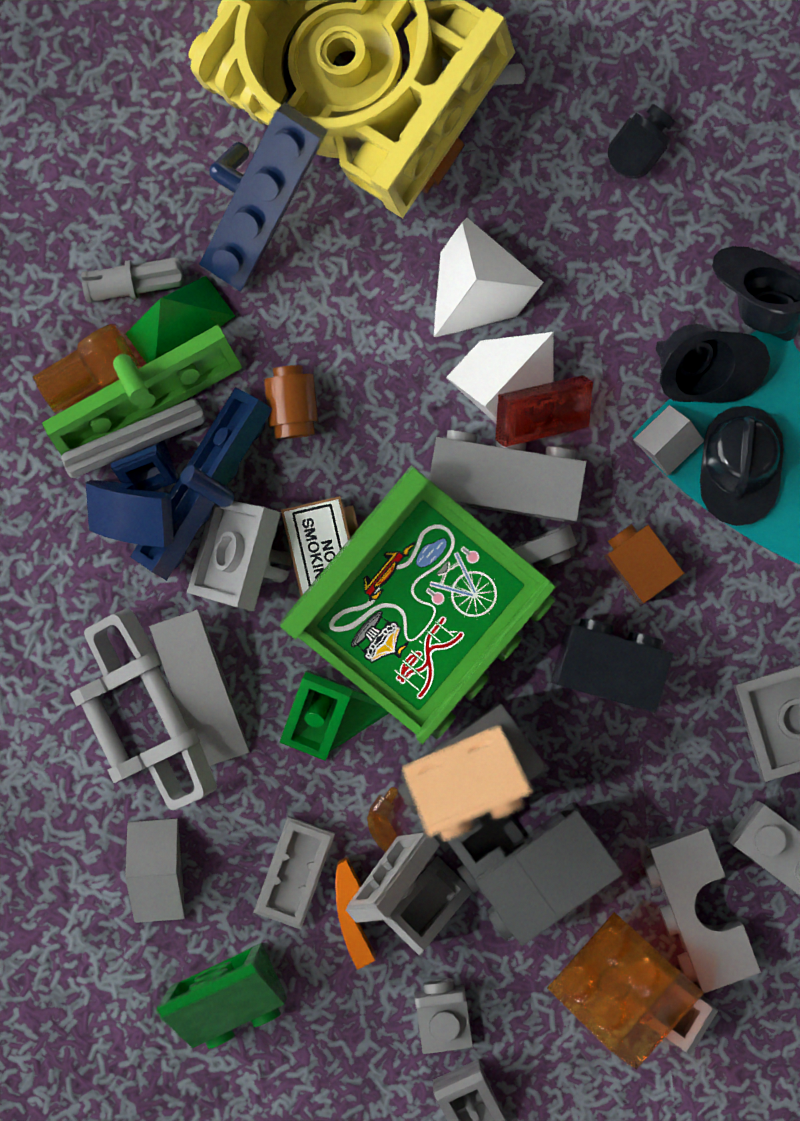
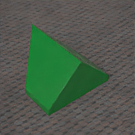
(327, 715)

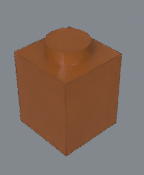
(642, 562)

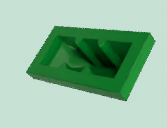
(179, 319)

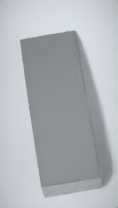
(200, 685)

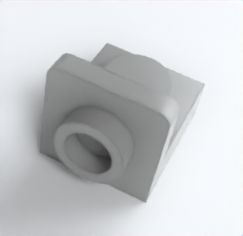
(443, 1016)

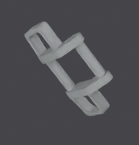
(115, 675)

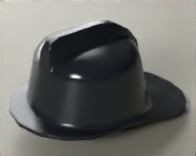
(764, 287)
(711, 364)
(741, 465)

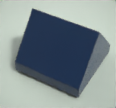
(147, 468)

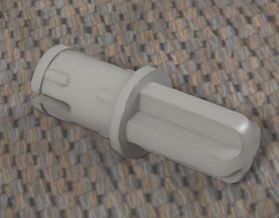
(131, 279)

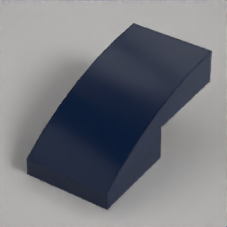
(129, 514)

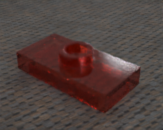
(543, 410)

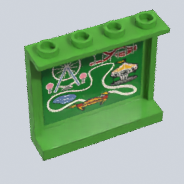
(419, 605)

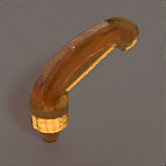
(377, 819)

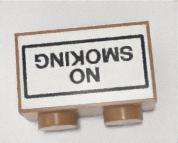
(316, 536)

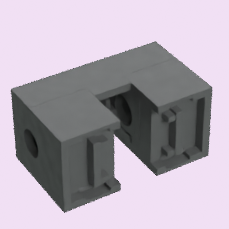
(530, 876)

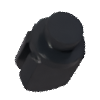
(640, 143)

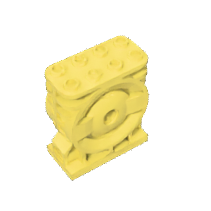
(381, 134)

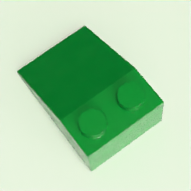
(222, 998)

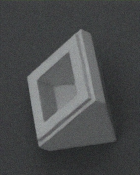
(669, 439)

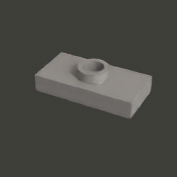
(294, 872)
(392, 877)

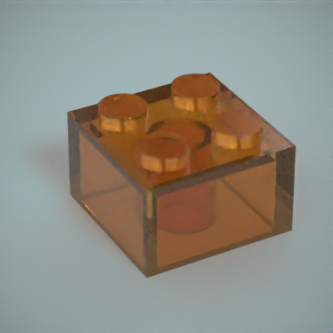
(625, 991)

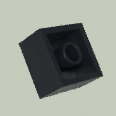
(612, 667)

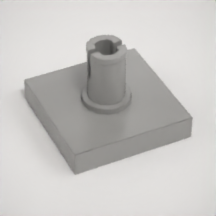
(237, 555)

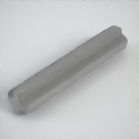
(133, 438)

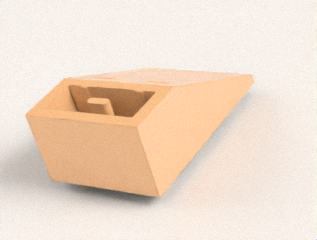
(466, 782)

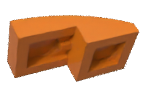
(346, 887)

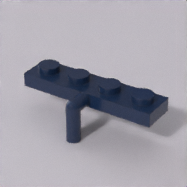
(259, 194)
(206, 478)

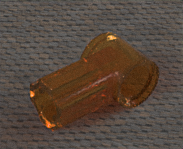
(84, 369)

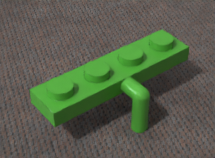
(144, 390)

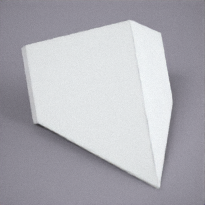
(479, 282)
(504, 367)

